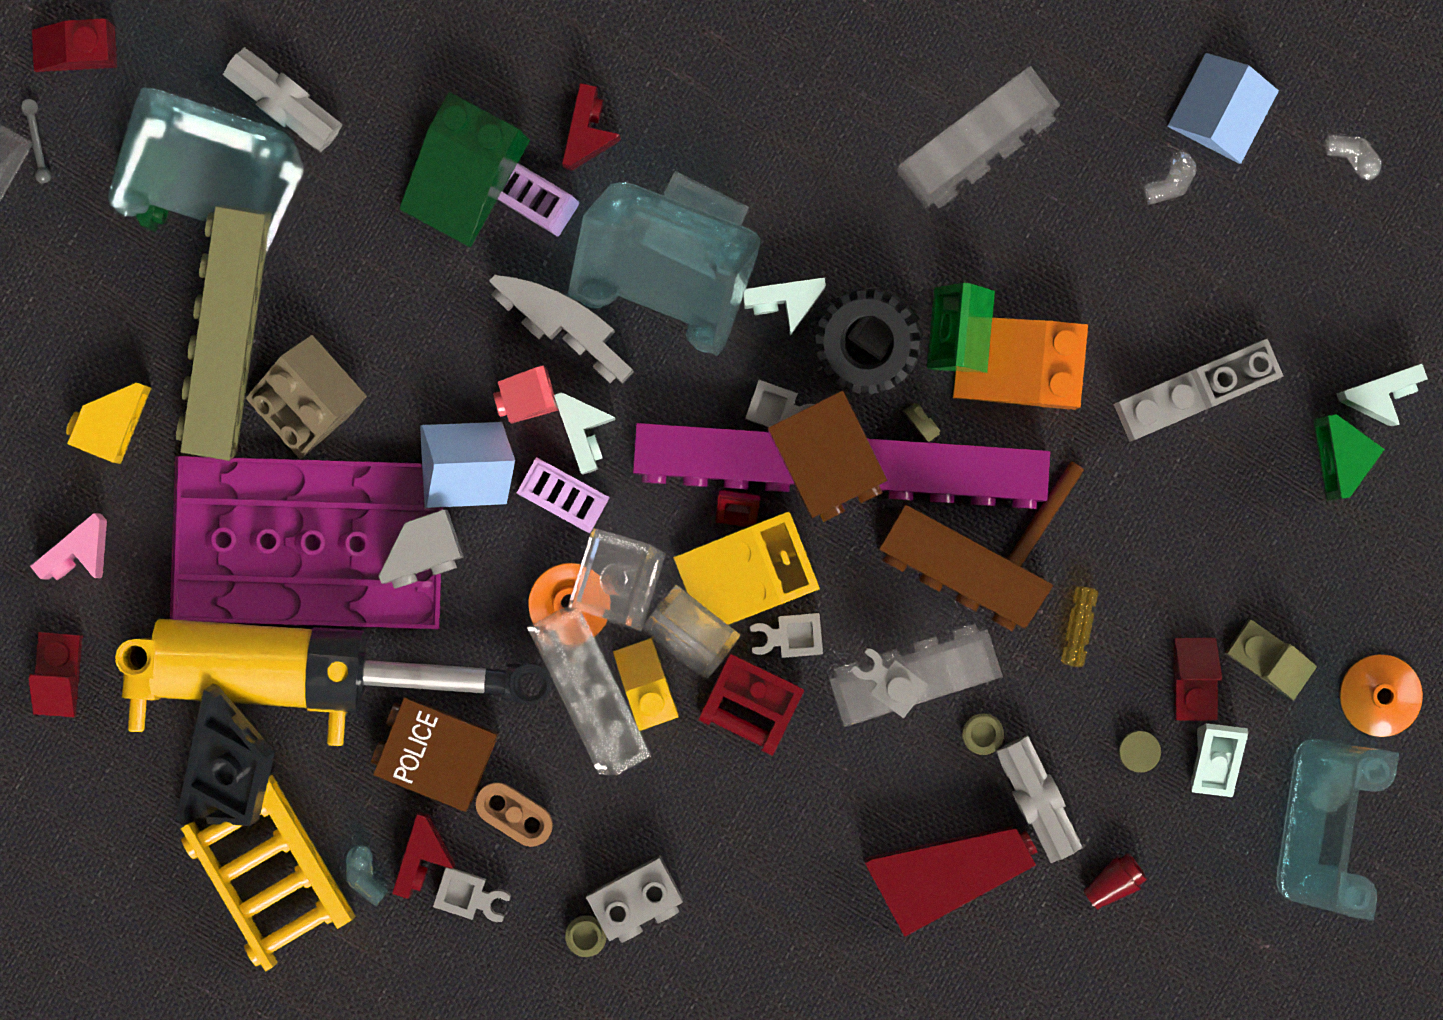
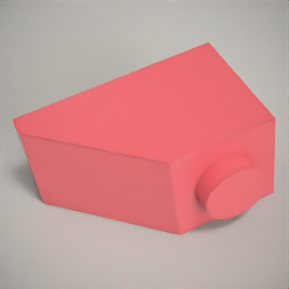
(526, 395)

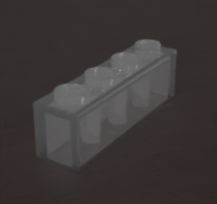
(978, 138)
(943, 666)
(589, 691)

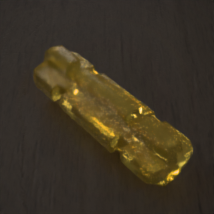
(1079, 626)

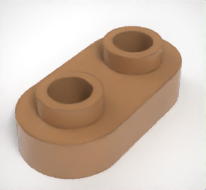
(513, 816)

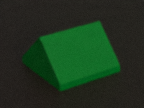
(960, 328)
(1344, 456)

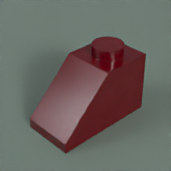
(74, 45)

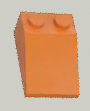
(1030, 365)

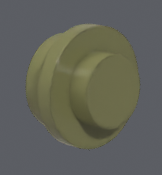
(585, 936)

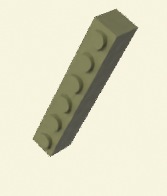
(224, 332)

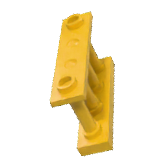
(308, 873)

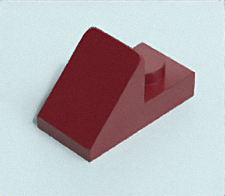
(584, 141)
(56, 674)
(1196, 679)
(425, 845)

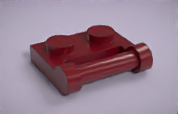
(757, 691)

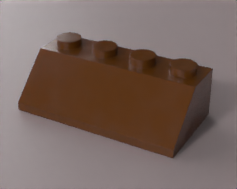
(964, 567)

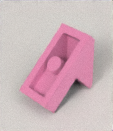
(84, 542)

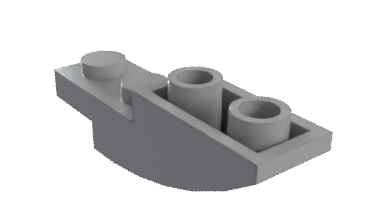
(551, 311)
(1198, 390)

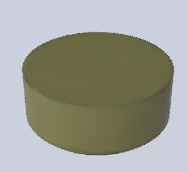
(982, 734)
(1139, 751)

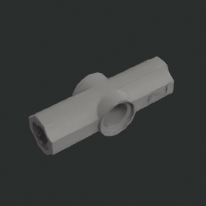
(282, 99)
(1039, 799)

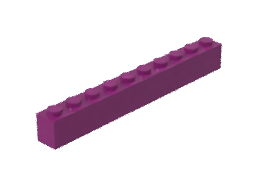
(908, 466)

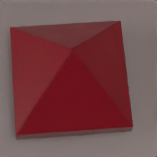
(737, 507)

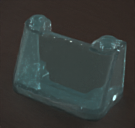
(200, 158)
(665, 260)
(1322, 824)

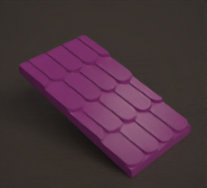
(296, 543)

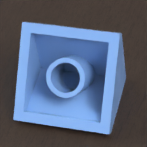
(1224, 106)
(466, 464)

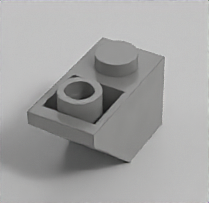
(421, 546)

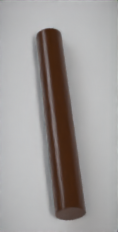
(1045, 514)

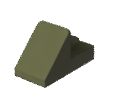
(1271, 659)

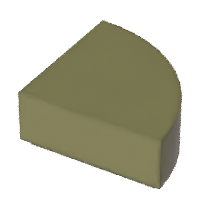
(923, 425)

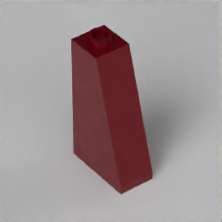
(944, 875)

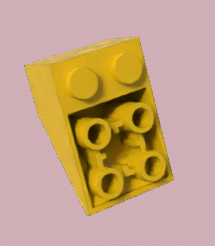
(749, 570)

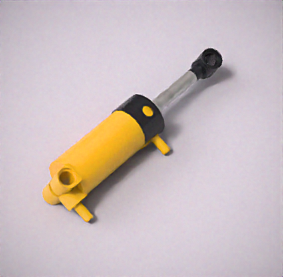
(289, 669)

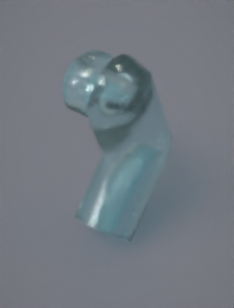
(359, 875)

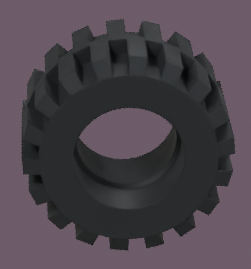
(835, 352)

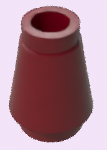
(1116, 881)

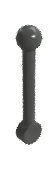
(29, 109)

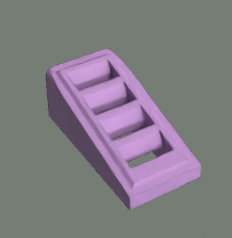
(561, 212)
(532, 479)

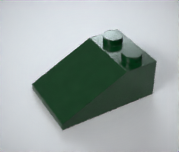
(462, 169)

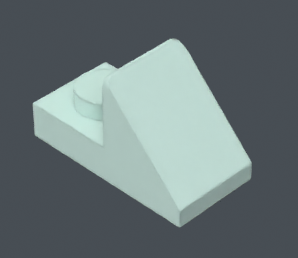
(797, 297)
(1374, 396)
(577, 419)
(1218, 759)

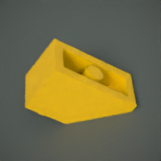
(108, 423)
(645, 684)

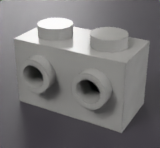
(635, 899)

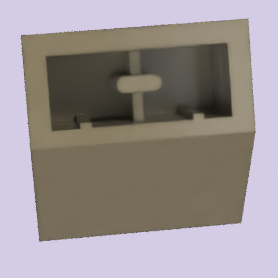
(305, 396)

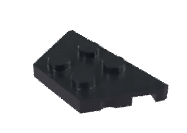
(225, 765)

